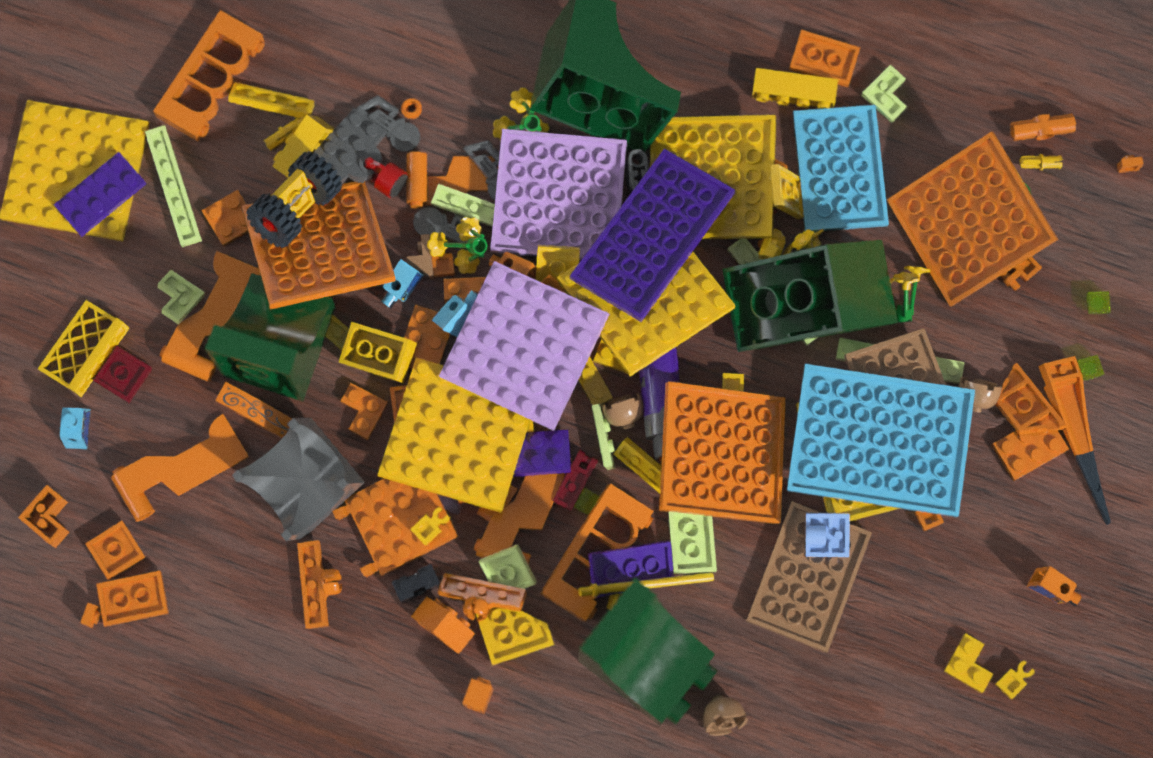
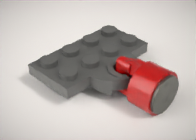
(355, 155)

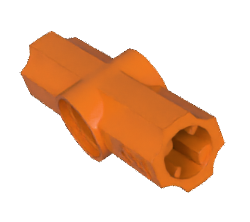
(1043, 127)

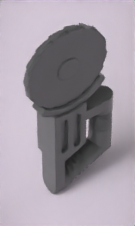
(402, 134)
(484, 164)
(431, 220)

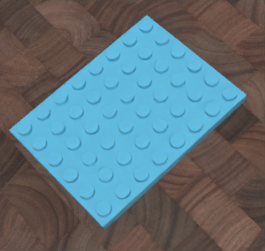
(881, 440)

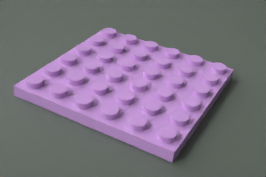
(555, 190)
(524, 345)

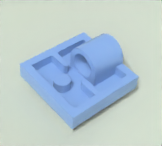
(827, 534)

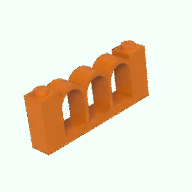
(196, 123)
(622, 506)

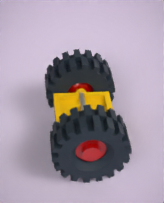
(308, 182)

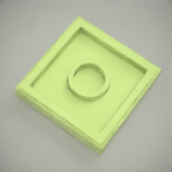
(508, 568)

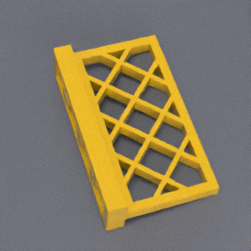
(99, 353)

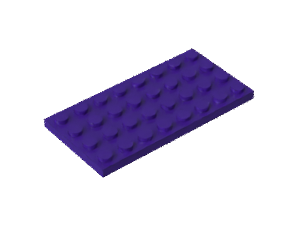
(652, 235)

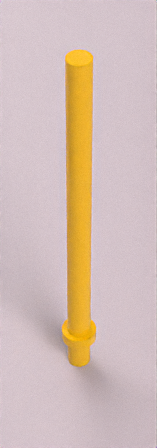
(594, 589)

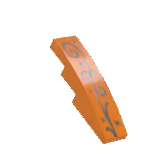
(254, 410)

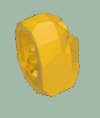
(772, 246)

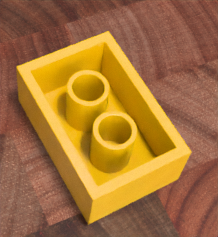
(377, 352)

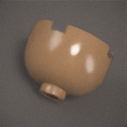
(985, 395)
(623, 410)
(722, 715)

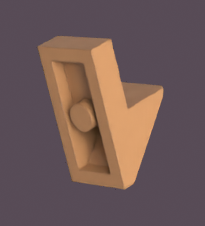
(423, 262)

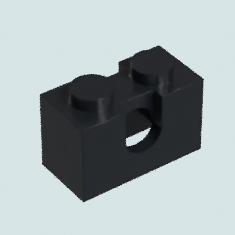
(406, 586)

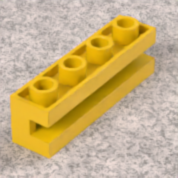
(794, 89)

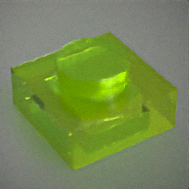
(1098, 302)
(1090, 367)
(586, 501)

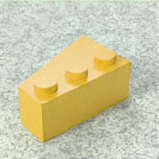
(307, 137)

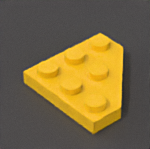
(513, 634)

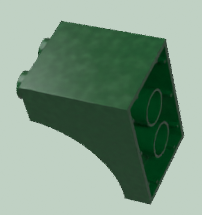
(596, 82)
(810, 294)
(271, 346)
(647, 655)

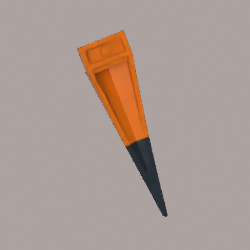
(1067, 397)

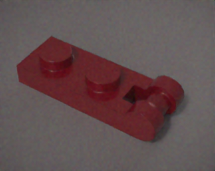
(575, 481)

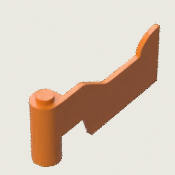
(461, 176)
(219, 307)
(180, 471)
(525, 512)

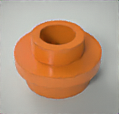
(411, 103)

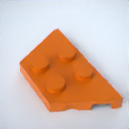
(1026, 406)

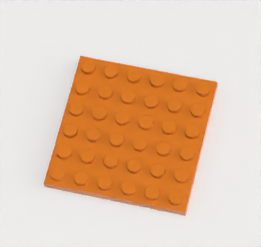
(972, 219)
(332, 254)
(722, 453)

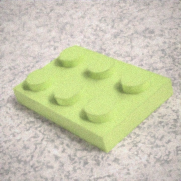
(692, 543)

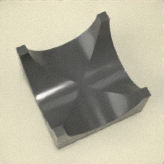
(302, 478)

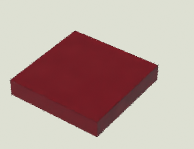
(122, 374)

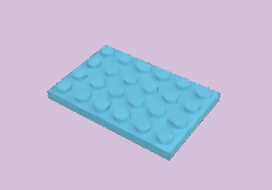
(840, 168)

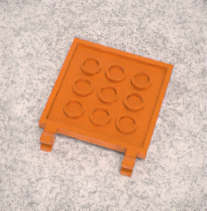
(384, 518)

